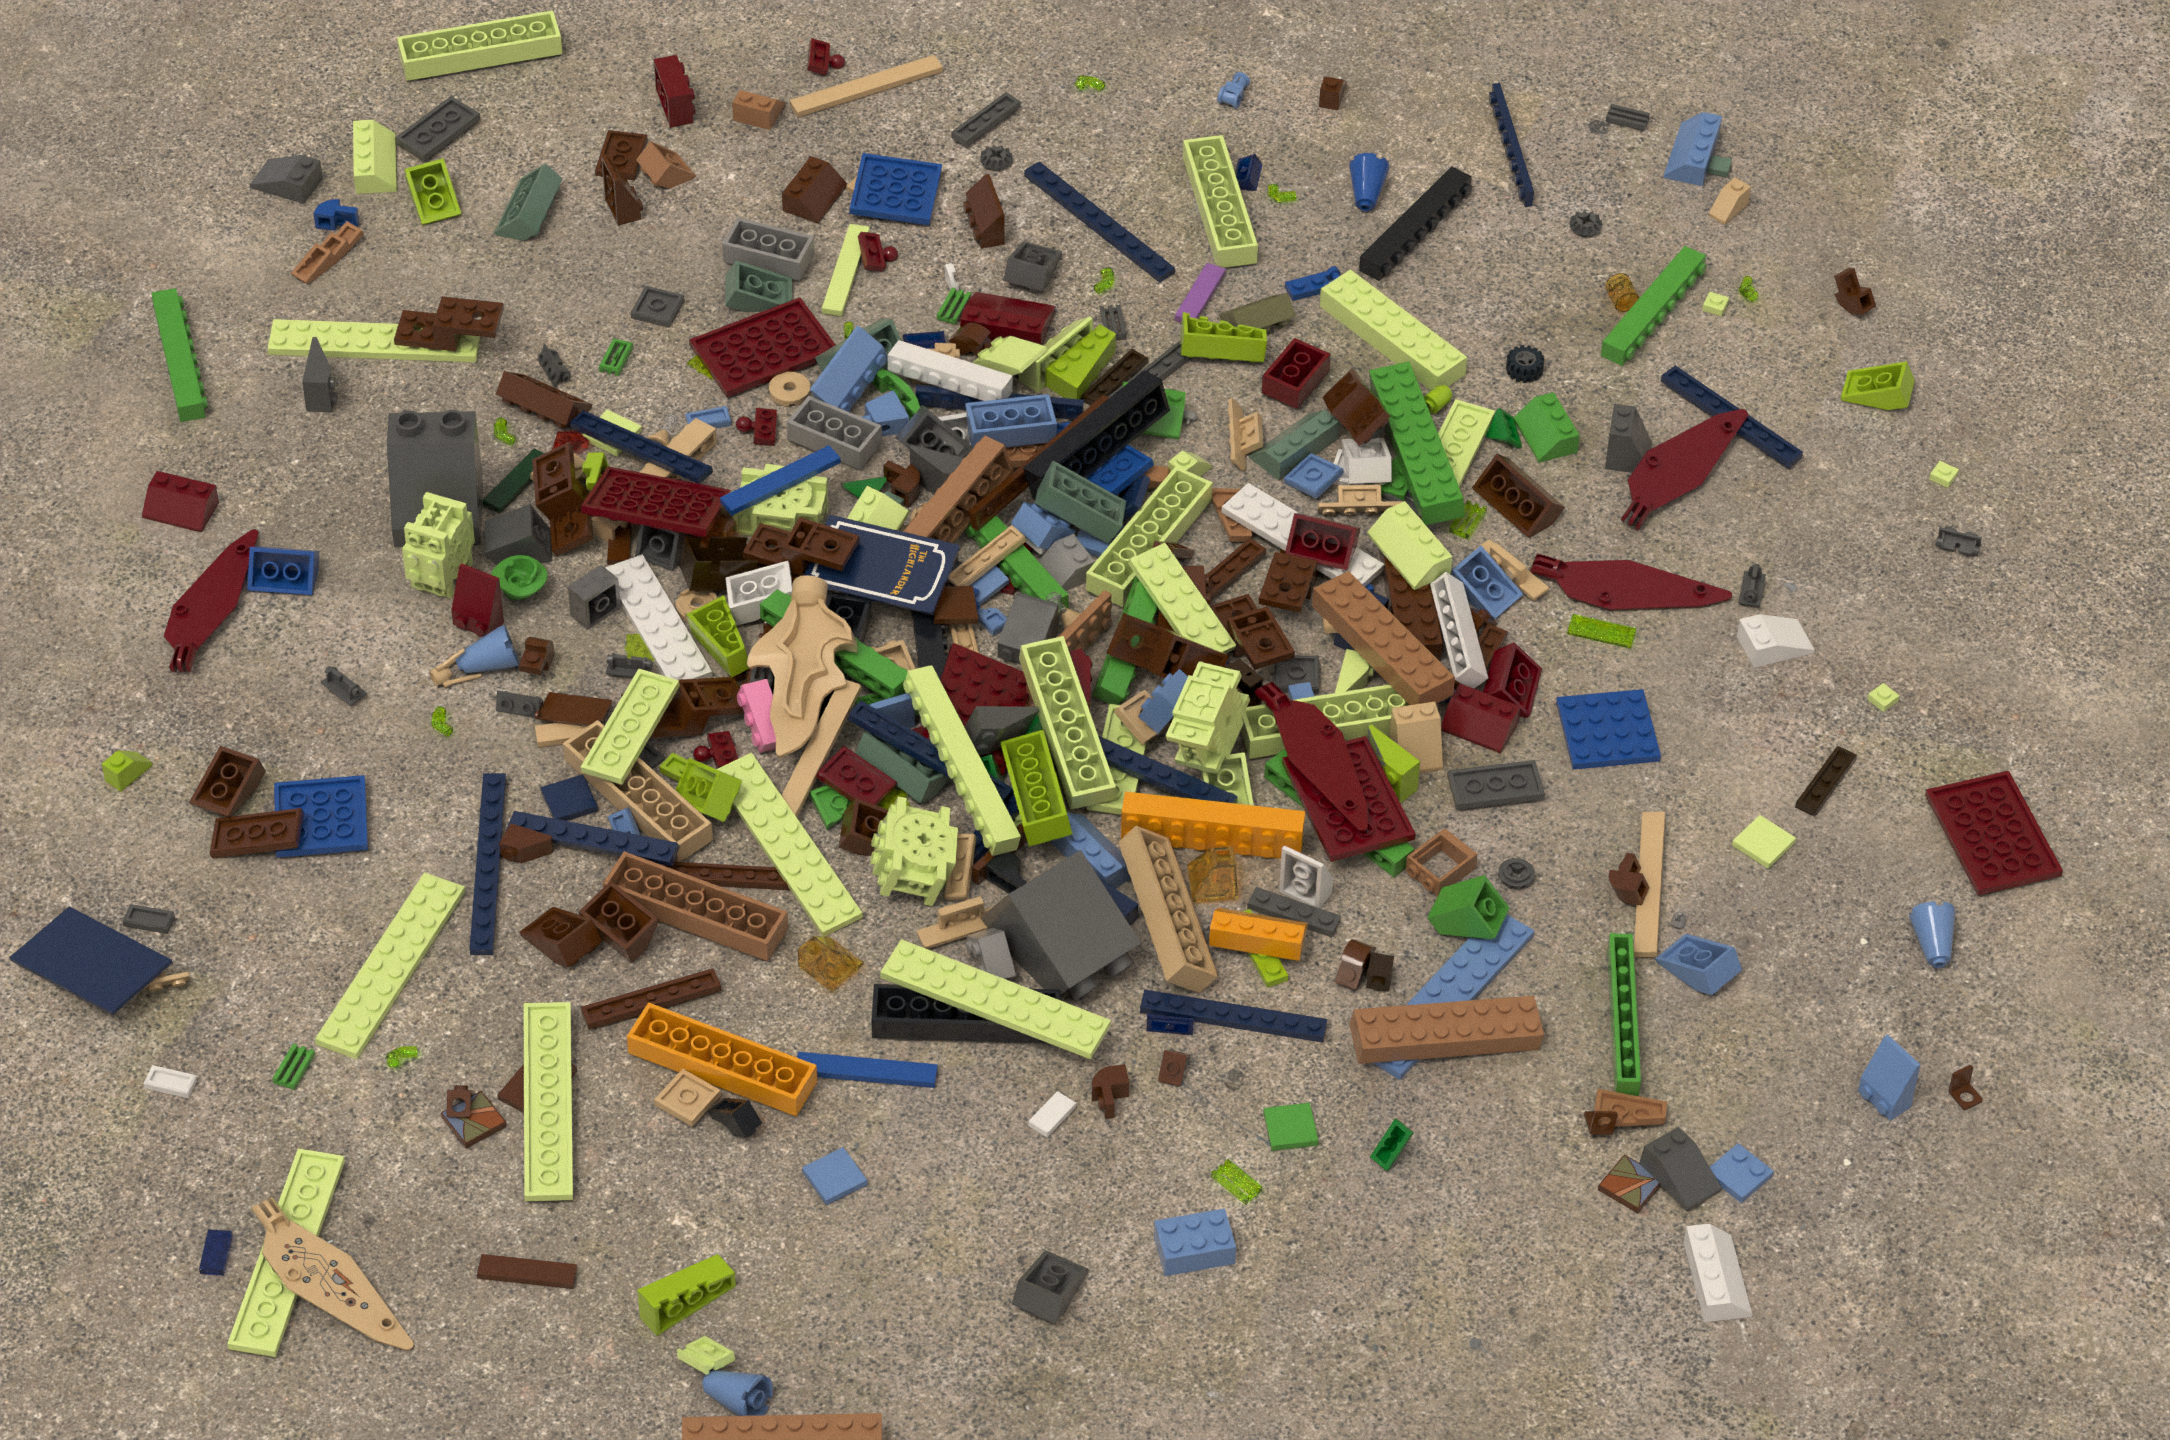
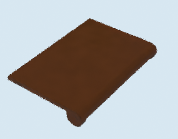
(573, 709)

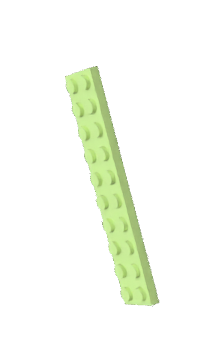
(359, 341)
(791, 848)
(390, 966)
(995, 999)
(547, 1102)
(267, 1300)

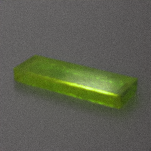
(1601, 631)

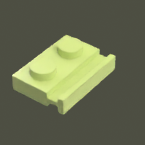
(706, 1355)

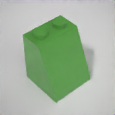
(1469, 909)

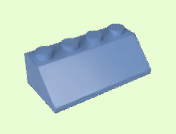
(1694, 149)
(850, 370)
(1012, 420)
(1097, 848)

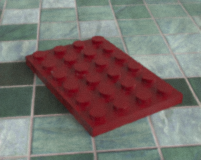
(762, 346)
(655, 501)
(981, 681)
(1386, 818)
(1993, 833)

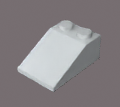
(1367, 462)
(753, 587)
(1772, 639)
(1304, 878)

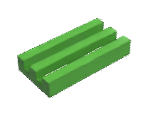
(958, 295)
(611, 368)
(309, 1055)

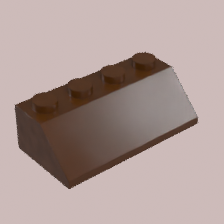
(540, 398)
(1517, 496)

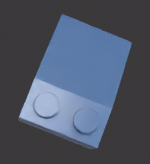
(1486, 583)
(1701, 963)
(1890, 1079)

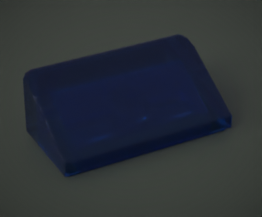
(1248, 172)
(1170, 1024)

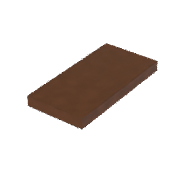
(256, 833)

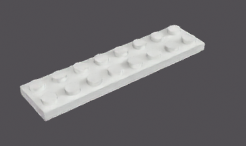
(1273, 522)
(658, 621)

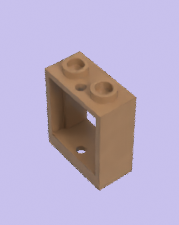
(1451, 846)

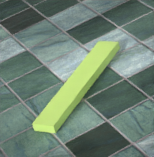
(844, 272)

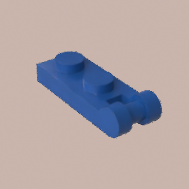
(1311, 284)

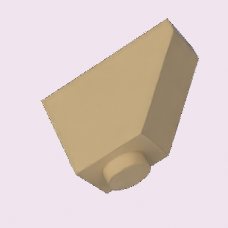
(1730, 201)

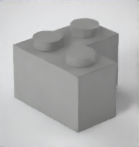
(992, 952)

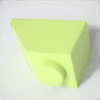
(1190, 462)

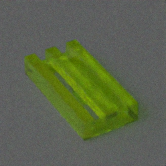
(1473, 508)
(1239, 1178)

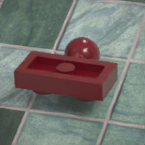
(819, 57)
(872, 252)
(763, 426)
(720, 749)

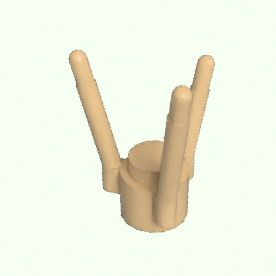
(442, 673)

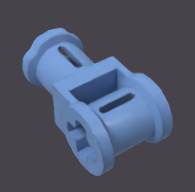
(1234, 91)

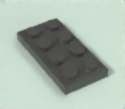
(437, 128)
(1495, 784)

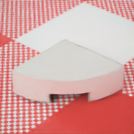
(949, 277)

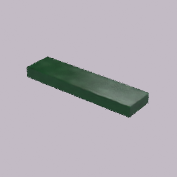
(512, 484)

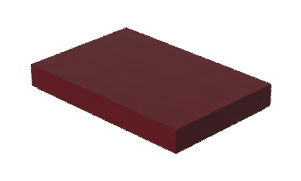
(856, 778)

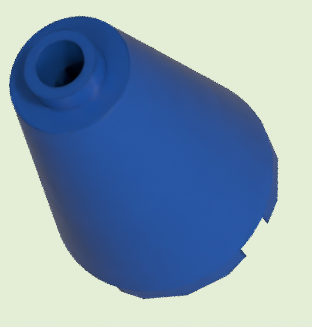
(1368, 179)

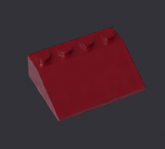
(1009, 317)

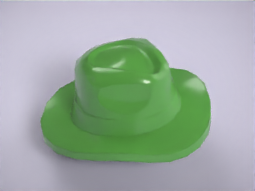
(520, 576)

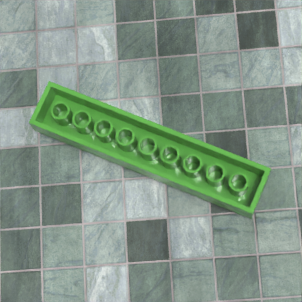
(1417, 444)

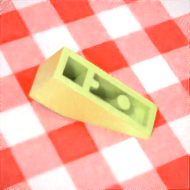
(1354, 672)

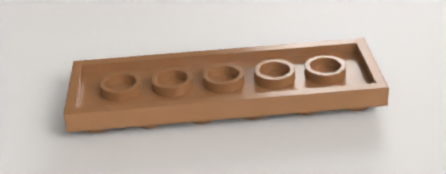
(1087, 625)

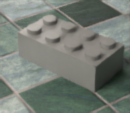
(769, 248)
(822, 424)

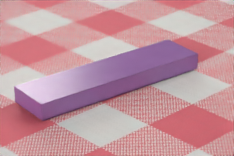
(1201, 291)

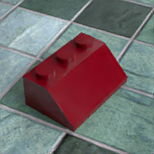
(180, 501)
(1322, 540)
(1513, 677)
(1480, 718)

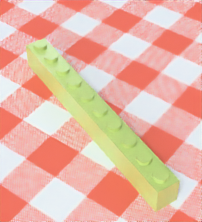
(962, 760)

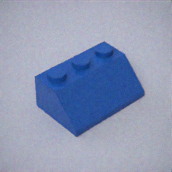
(282, 570)

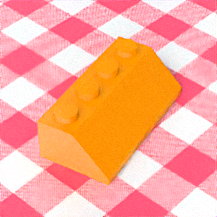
(1257, 934)

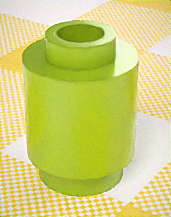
(1438, 398)

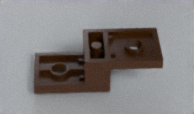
(452, 320)
(1356, 407)
(560, 499)
(801, 545)
(1289, 582)
(1253, 631)
(1160, 648)
(695, 703)

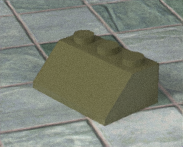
(1262, 312)

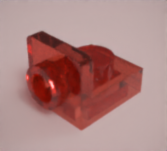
(576, 439)

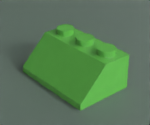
(1170, 424)
(1547, 428)

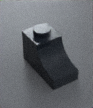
(1005, 872)
(737, 1116)

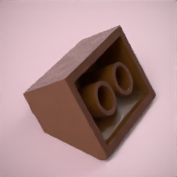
(813, 190)
(985, 213)
(621, 921)

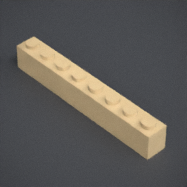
(692, 441)

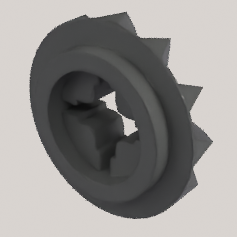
(995, 162)
(1590, 228)
(1517, 866)

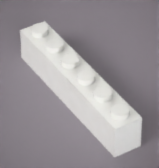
(949, 372)
(1458, 630)

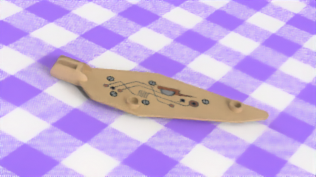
(326, 1277)

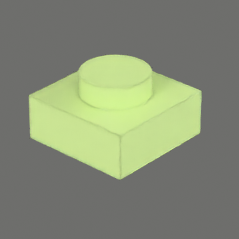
(1715, 303)
(1943, 474)
(1883, 697)

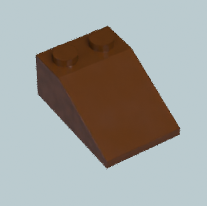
(619, 194)
(228, 782)
(859, 825)
(562, 936)

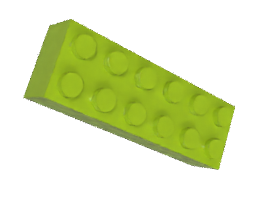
(1036, 788)

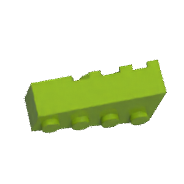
(1221, 340)
(1080, 365)
(718, 634)
(684, 1293)

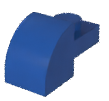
(331, 214)

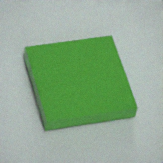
(1290, 1126)

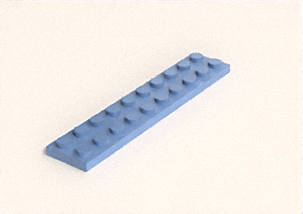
(1468, 974)

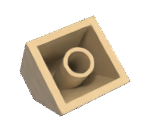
(1419, 733)

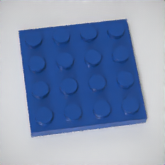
(895, 189)
(1121, 470)
(1608, 729)
(332, 814)

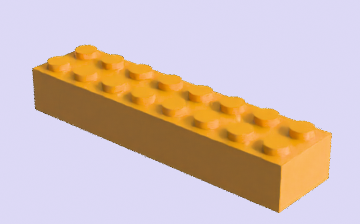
(1215, 824)
(722, 1059)

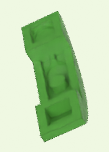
(886, 380)

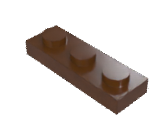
(1178, 550)

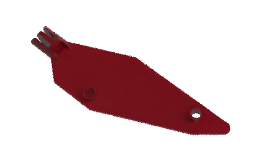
(1679, 464)
(1626, 584)
(208, 602)
(1318, 752)

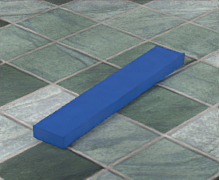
(780, 480)
(872, 1069)

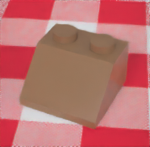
(756, 109)
(664, 166)

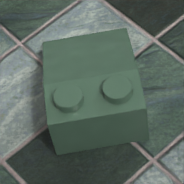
(755, 288)

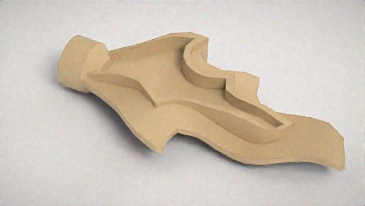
(802, 661)

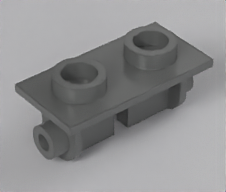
(553, 366)
(1968, 541)
(1752, 586)
(621, 666)
(342, 686)
(518, 703)

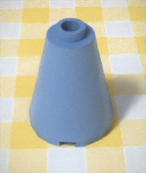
(489, 653)
(1934, 931)
(739, 1392)

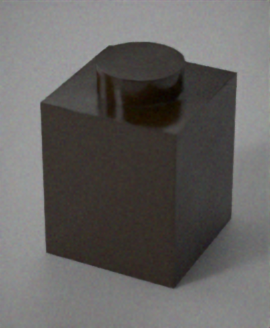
(1380, 972)

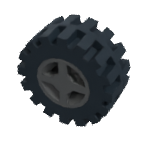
(1525, 364)

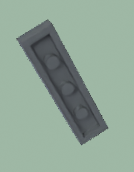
(985, 119)
(1287, 908)

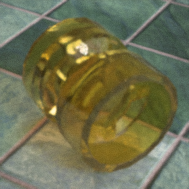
(1621, 292)

